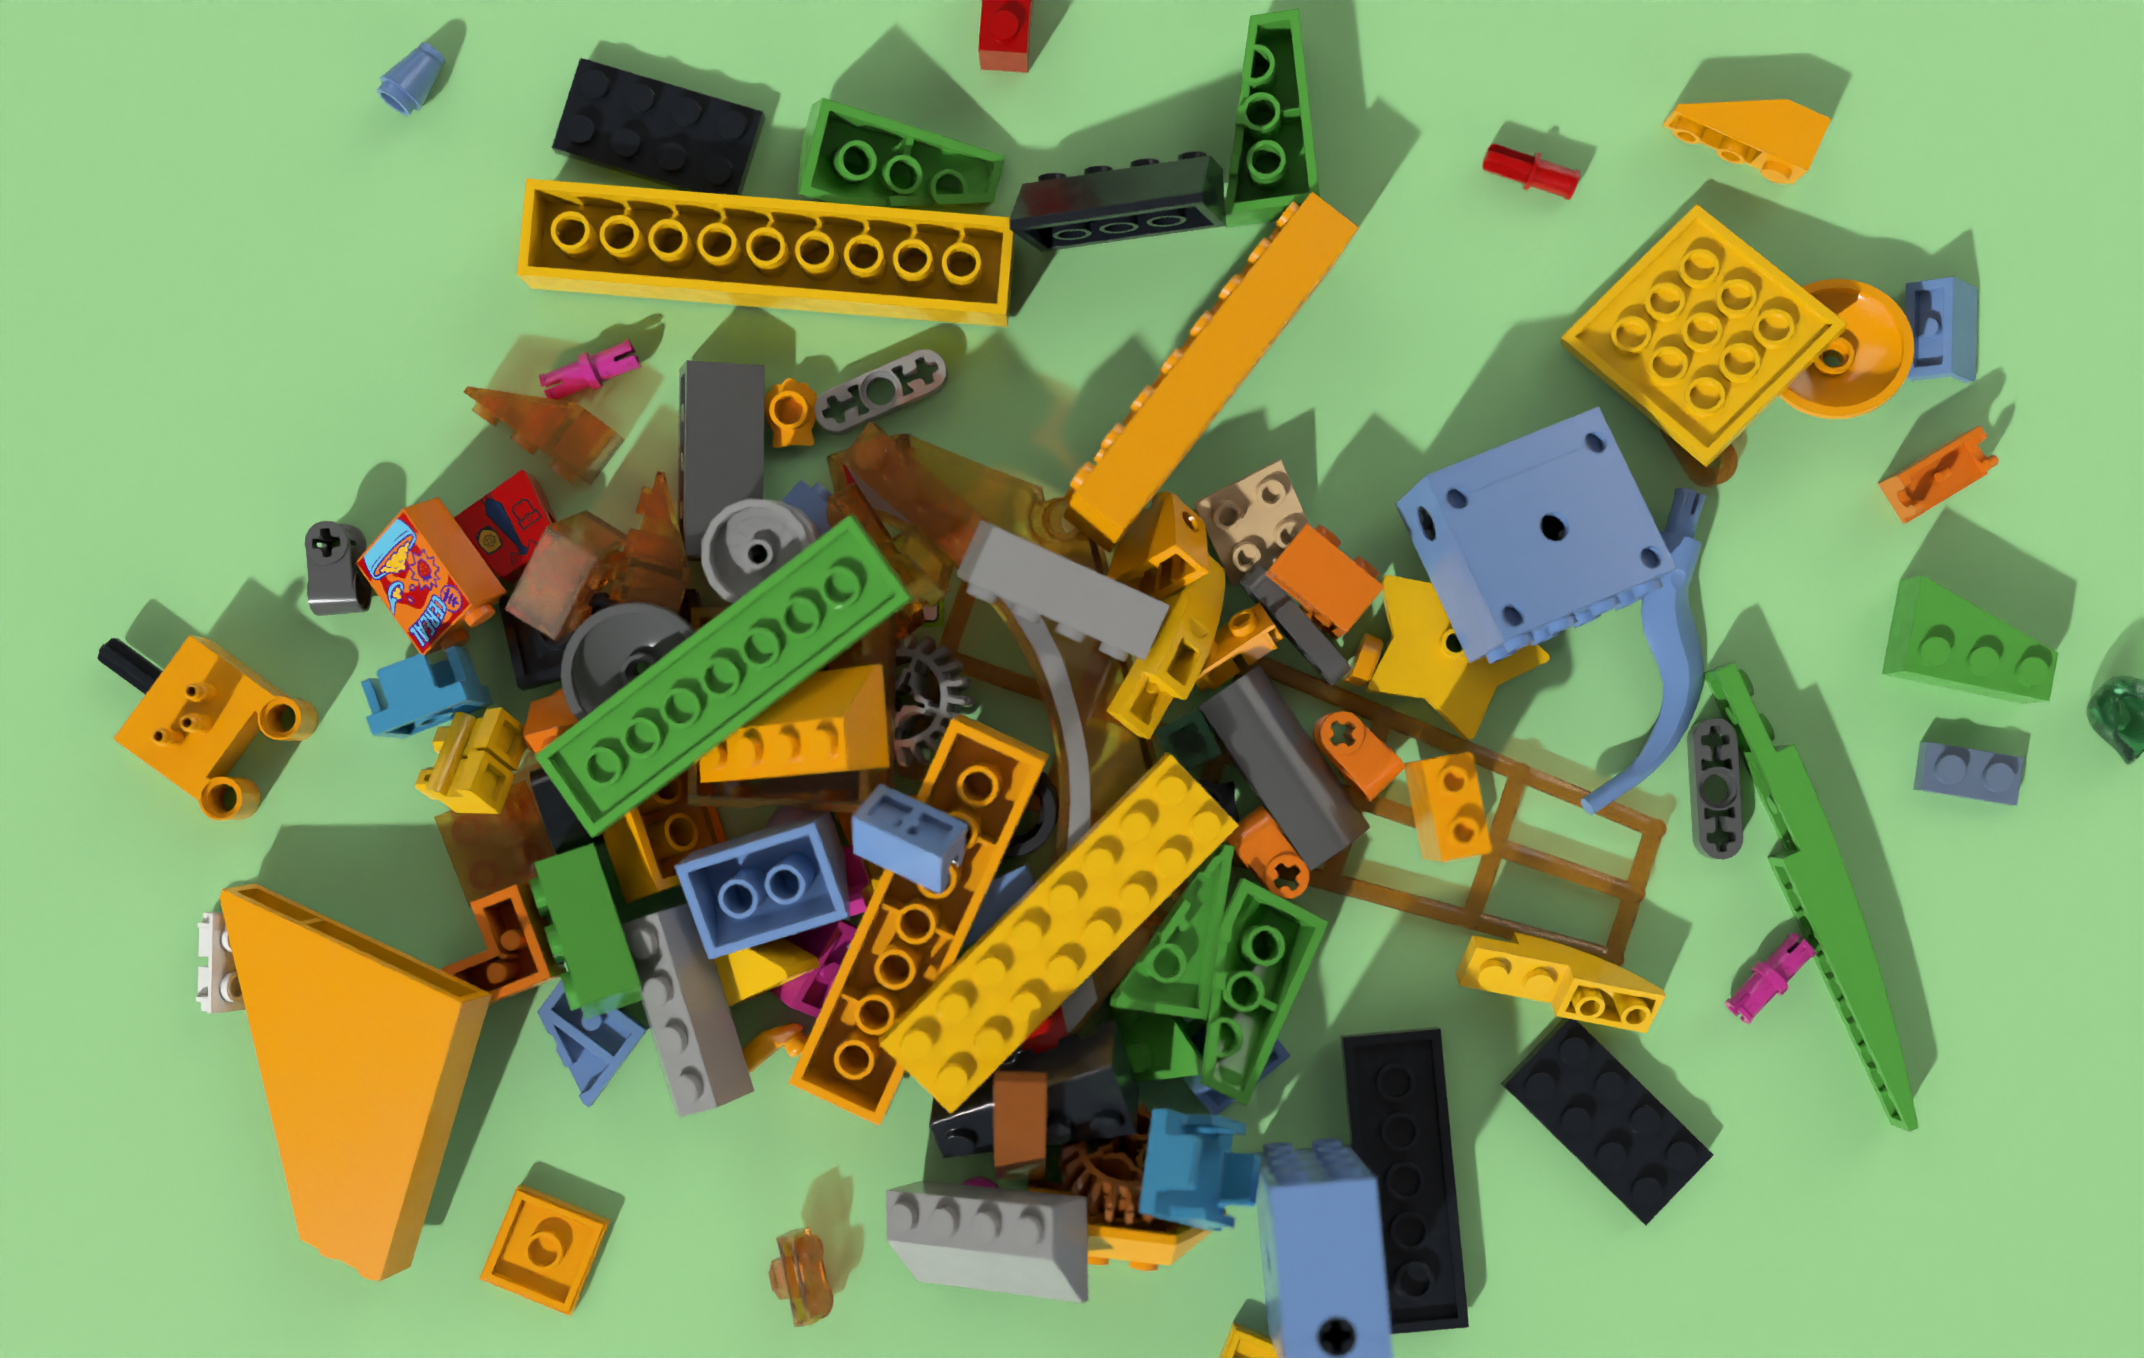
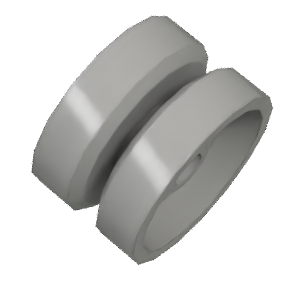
(733, 540)

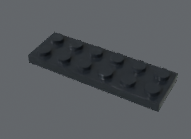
(1405, 1141)

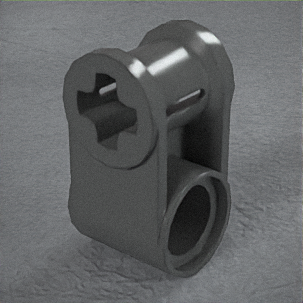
(333, 577)

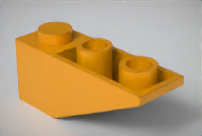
(1765, 134)

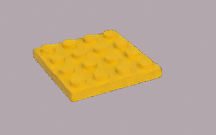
(1702, 334)

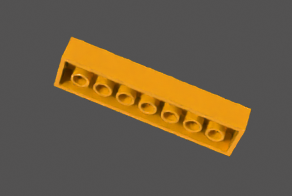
(1206, 370)
(911, 931)

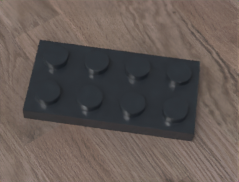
(657, 131)
(1607, 1119)

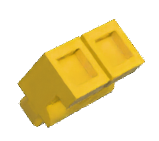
(474, 762)

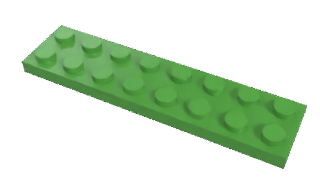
(724, 676)

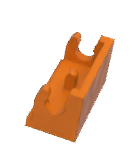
(1938, 474)

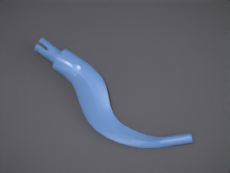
(1675, 646)

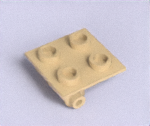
(1252, 520)

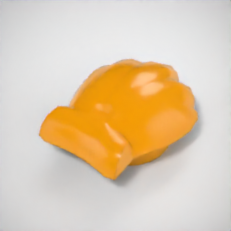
(791, 413)

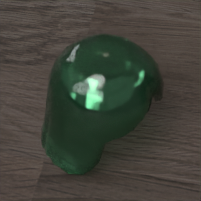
(2121, 731)

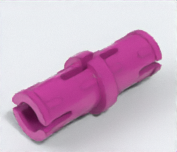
(590, 370)
(1770, 978)

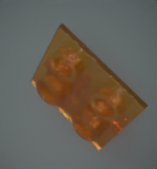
(496, 848)

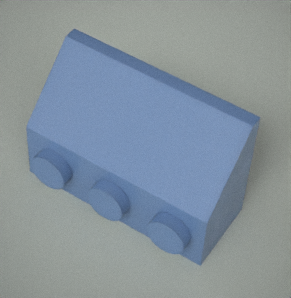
(766, 884)

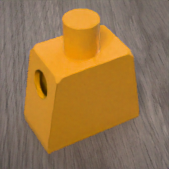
(1162, 549)

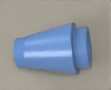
(411, 79)

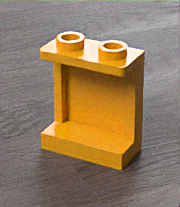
(1447, 807)

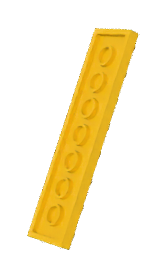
(1058, 933)

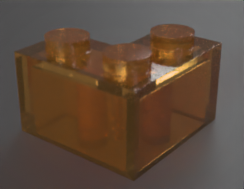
(565, 571)

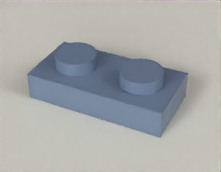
(1968, 773)

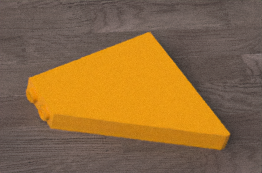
(357, 1071)

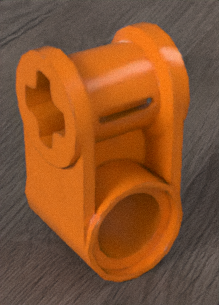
(1363, 759)
(1263, 846)

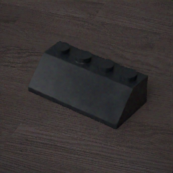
(1121, 203)

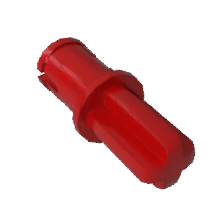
(1531, 170)

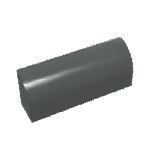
(718, 444)
(1284, 767)

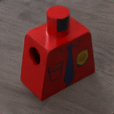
(508, 524)

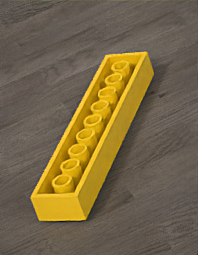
(766, 252)

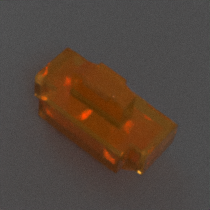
(802, 1276)

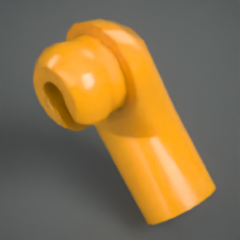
(771, 1040)

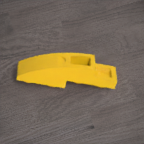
(1174, 655)
(1569, 979)

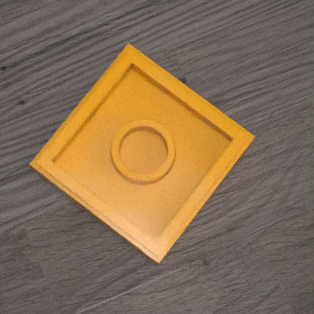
(545, 1249)

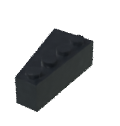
(1088, 1096)

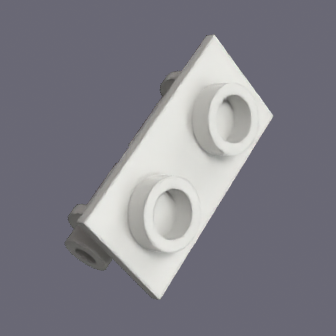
(217, 982)

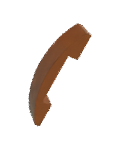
(1020, 1125)

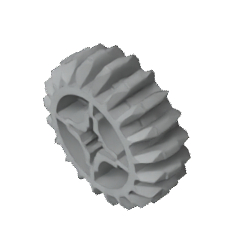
(916, 683)

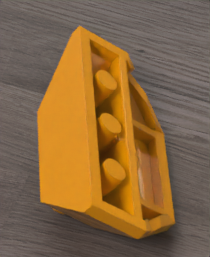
(1140, 1244)

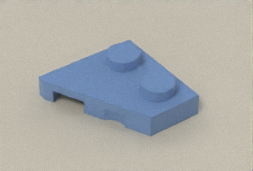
(590, 1047)

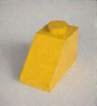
(762, 968)

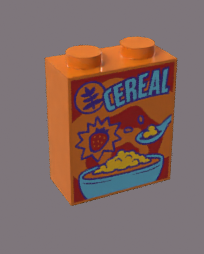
(431, 577)

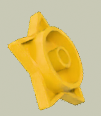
(1423, 667)

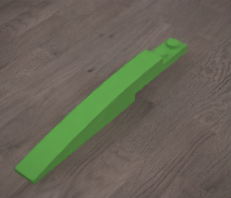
(1819, 892)

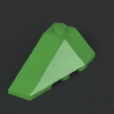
(887, 163)
(1257, 974)

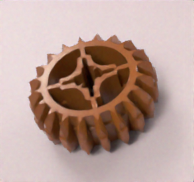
(1109, 1171)

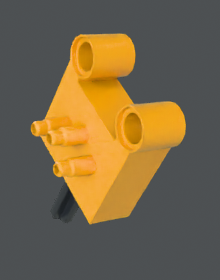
(202, 719)

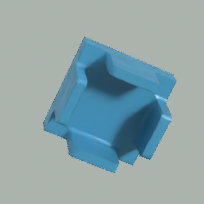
(419, 696)
(1194, 1173)

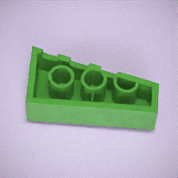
(1273, 131)

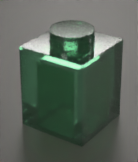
(1188, 740)

